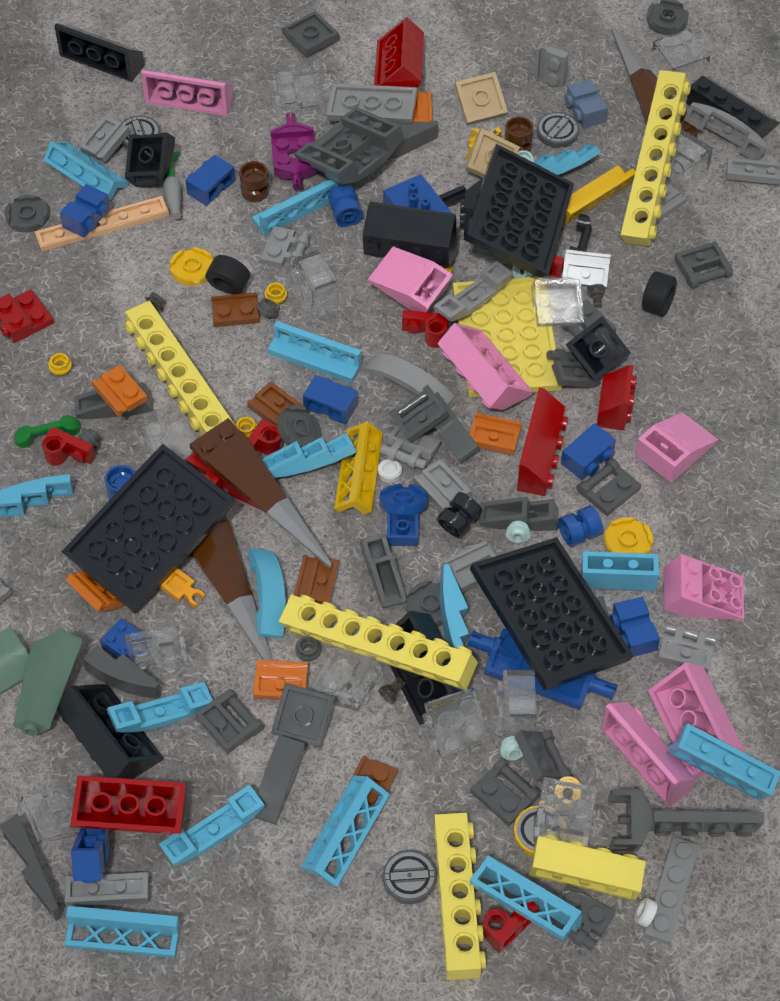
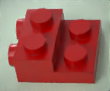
(22, 316)

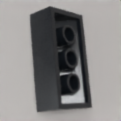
(99, 52)
(713, 94)
(410, 229)
(420, 688)
(116, 753)

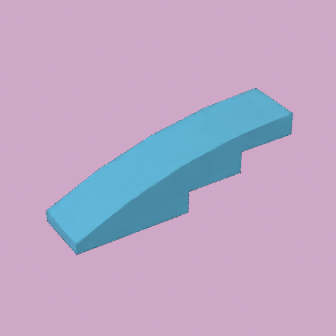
(567, 159)
(314, 455)
(33, 493)
(452, 608)

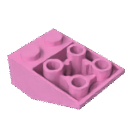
(410, 279)
(674, 445)
(702, 590)

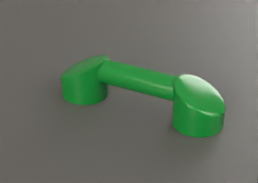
(24, 435)

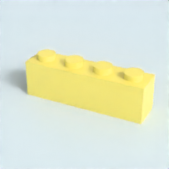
(587, 867)

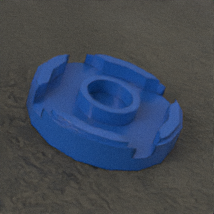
(403, 500)

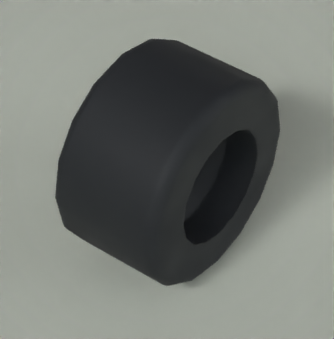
(227, 274)
(659, 293)

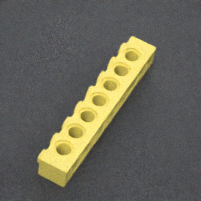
(667, 84)
(174, 368)
(455, 673)

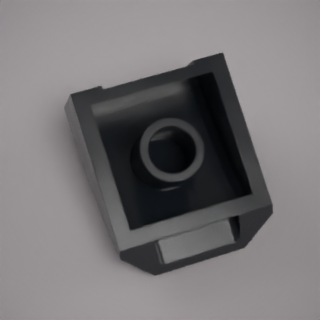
(148, 158)

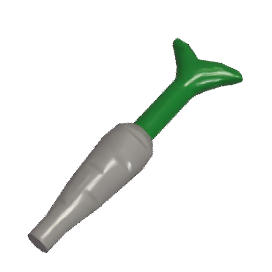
(172, 188)

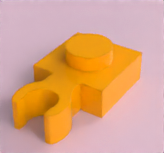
(179, 586)

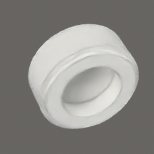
(389, 470)
(645, 912)

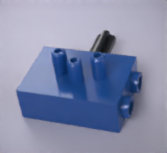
(419, 194)

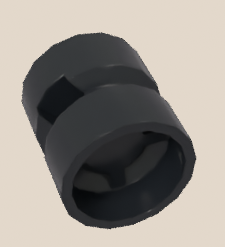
(461, 512)

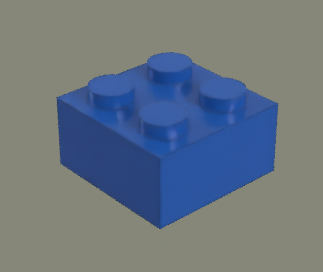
(402, 530)
(114, 639)

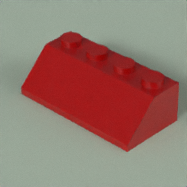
(400, 56)
(541, 445)
(129, 805)

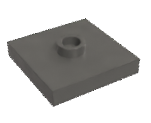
(310, 33)
(303, 715)

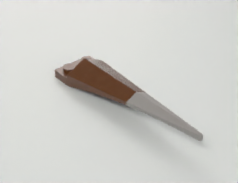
(644, 82)
(236, 461)
(222, 565)

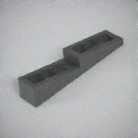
(33, 875)

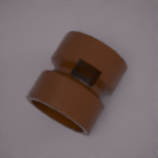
(519, 132)
(254, 181)

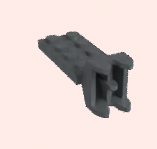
(641, 820)

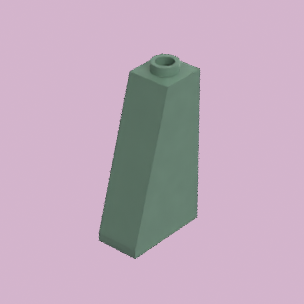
(45, 680)

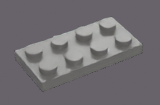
(388, 102)

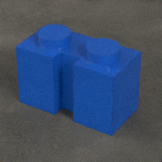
(210, 180)
(85, 211)
(330, 399)
(587, 451)
(635, 626)
(90, 855)

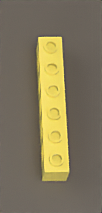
(457, 962)

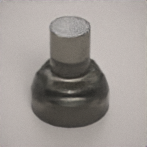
(596, 292)
(389, 692)

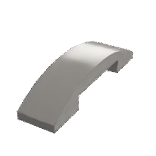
(728, 127)
(475, 295)
(406, 375)

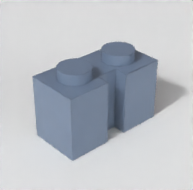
(586, 104)

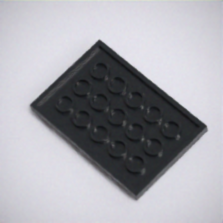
(519, 211)
(148, 528)
(551, 613)

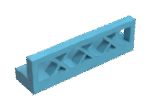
(83, 168)
(294, 207)
(315, 355)
(725, 762)
(337, 825)
(527, 892)
(122, 921)

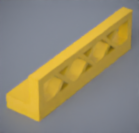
(597, 192)
(364, 470)

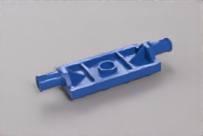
(506, 656)

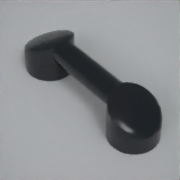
(585, 227)

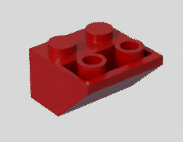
(616, 398)

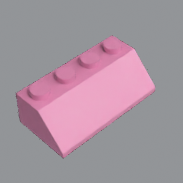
(187, 92)
(483, 367)
(691, 698)
(647, 752)

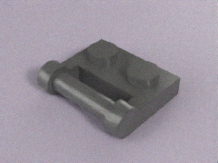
(700, 259)
(423, 417)
(614, 492)
(223, 726)
(542, 755)
(499, 797)

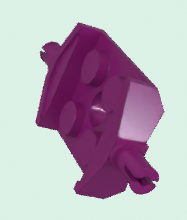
(286, 141)

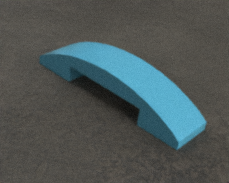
(270, 592)
(161, 711)
(214, 829)

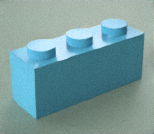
(620, 570)

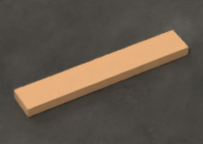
(114, 220)

